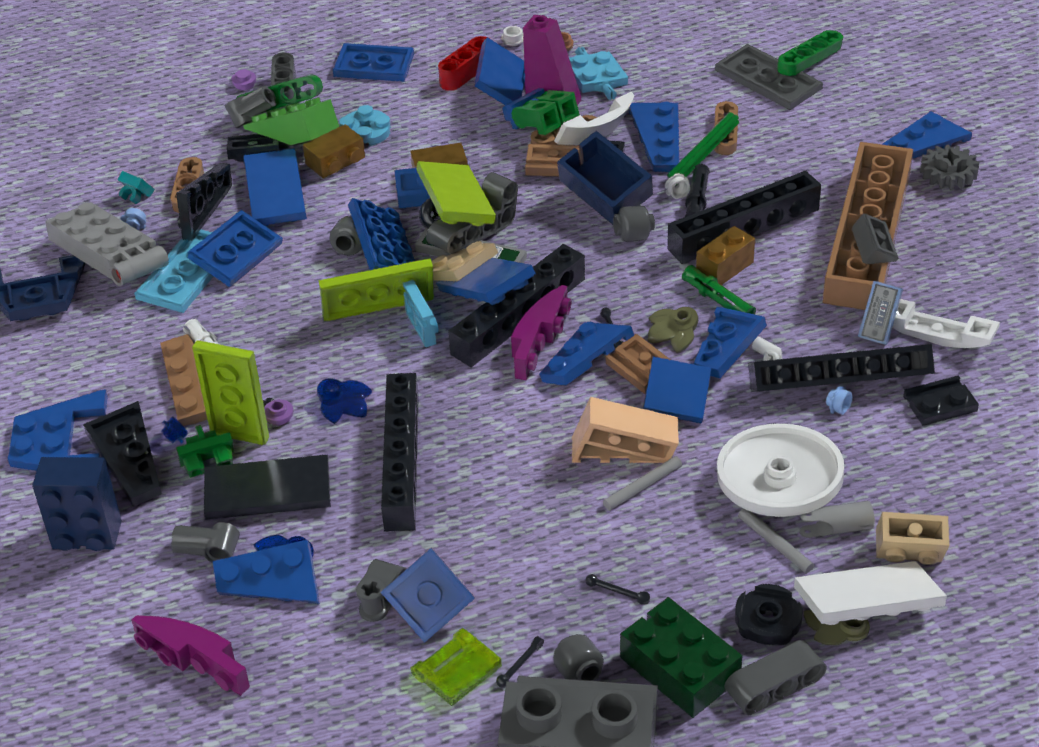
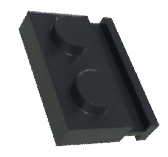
(250, 144)
(940, 400)

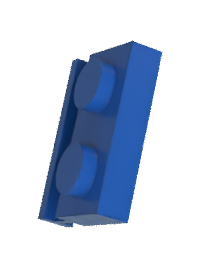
(410, 188)

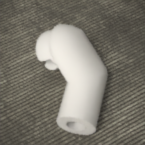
(769, 350)

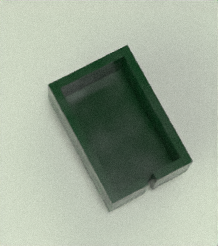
(679, 656)

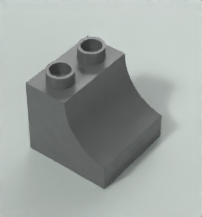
(577, 714)

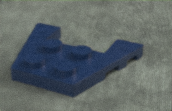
(41, 294)

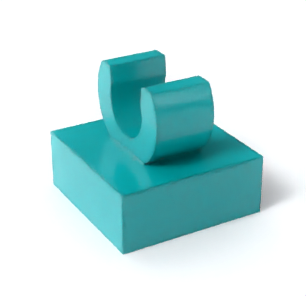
(134, 186)

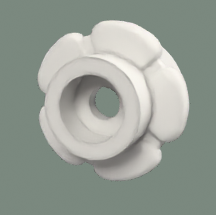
(512, 36)
(681, 189)

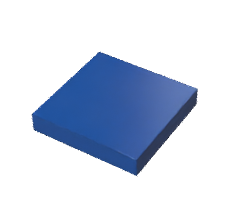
(677, 389)
(427, 595)

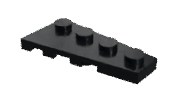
(201, 198)
(126, 449)

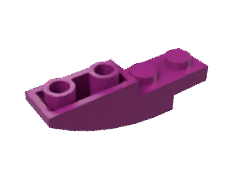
(536, 327)
(187, 644)

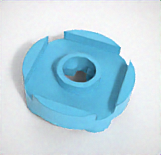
(368, 123)

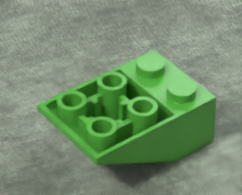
(296, 122)

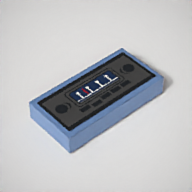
(880, 312)

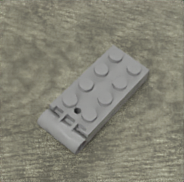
(106, 243)

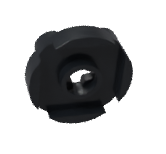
(765, 630)

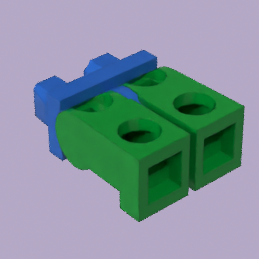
(542, 110)

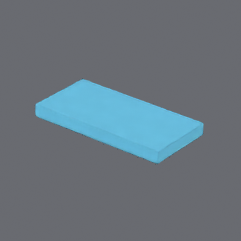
(179, 281)

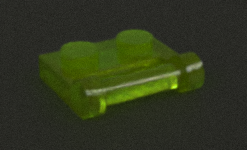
(462, 672)

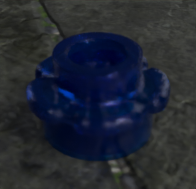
(174, 430)

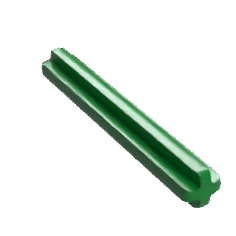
(706, 145)

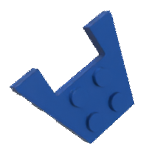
(50, 430)

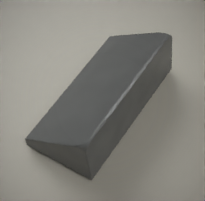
(874, 240)

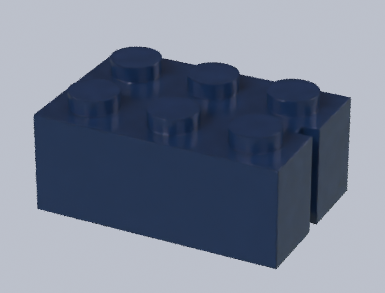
(606, 176)
(77, 502)

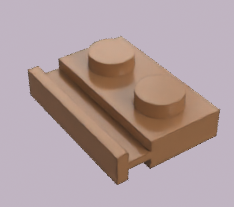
(543, 159)
(634, 361)

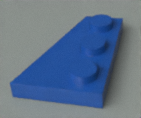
(927, 133)
(728, 339)
(579, 351)
(271, 573)

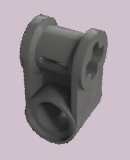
(378, 577)

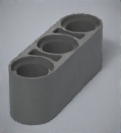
(283, 70)
(774, 676)

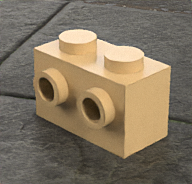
(912, 537)

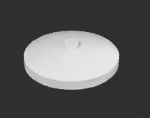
(780, 470)

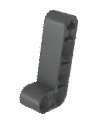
(503, 199)

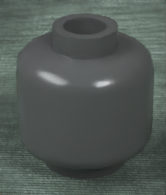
(633, 223)
(345, 237)
(578, 658)

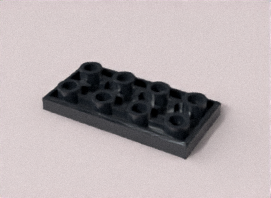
(266, 487)

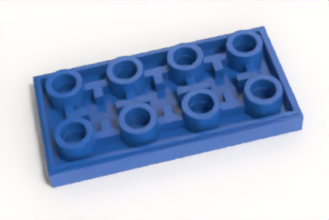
(275, 187)
(380, 234)
(490, 281)

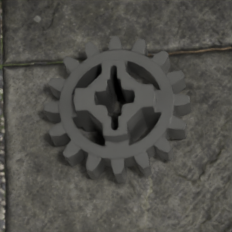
(949, 167)

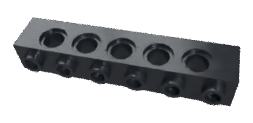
(750, 212)
(495, 323)
(841, 368)
(400, 453)

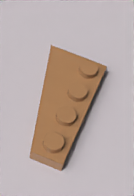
(184, 380)

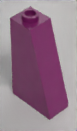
(547, 58)

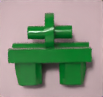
(204, 447)

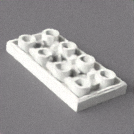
(869, 592)

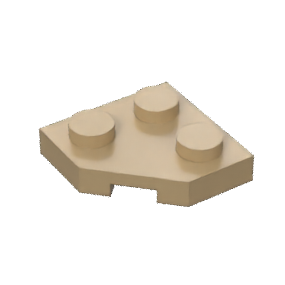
(458, 265)

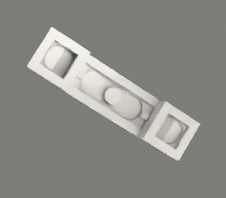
(578, 129)
(943, 331)

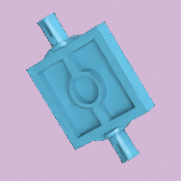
(597, 72)

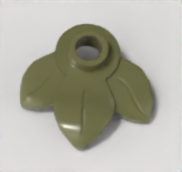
(672, 326)
(839, 632)

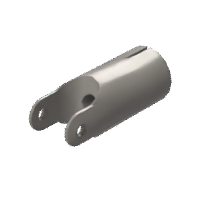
(839, 519)

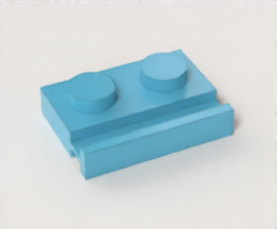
(420, 314)

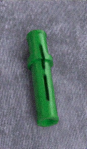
(696, 277)

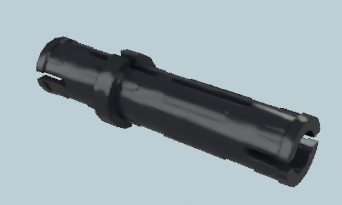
(696, 199)

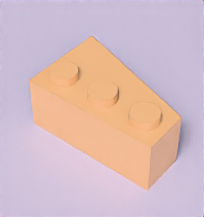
(624, 432)

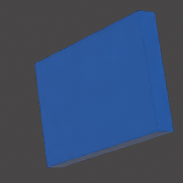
(373, 62)
(499, 73)
(234, 248)

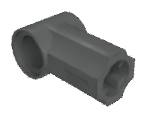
(247, 106)
(211, 543)

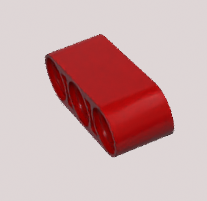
(460, 65)

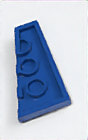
(658, 132)

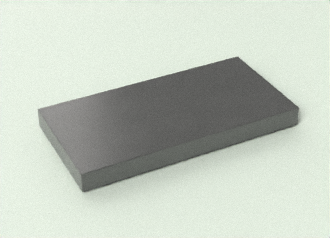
(759, 73)

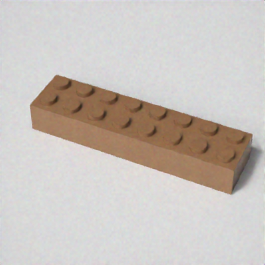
(877, 190)

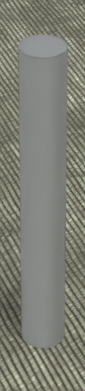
(642, 483)
(776, 540)

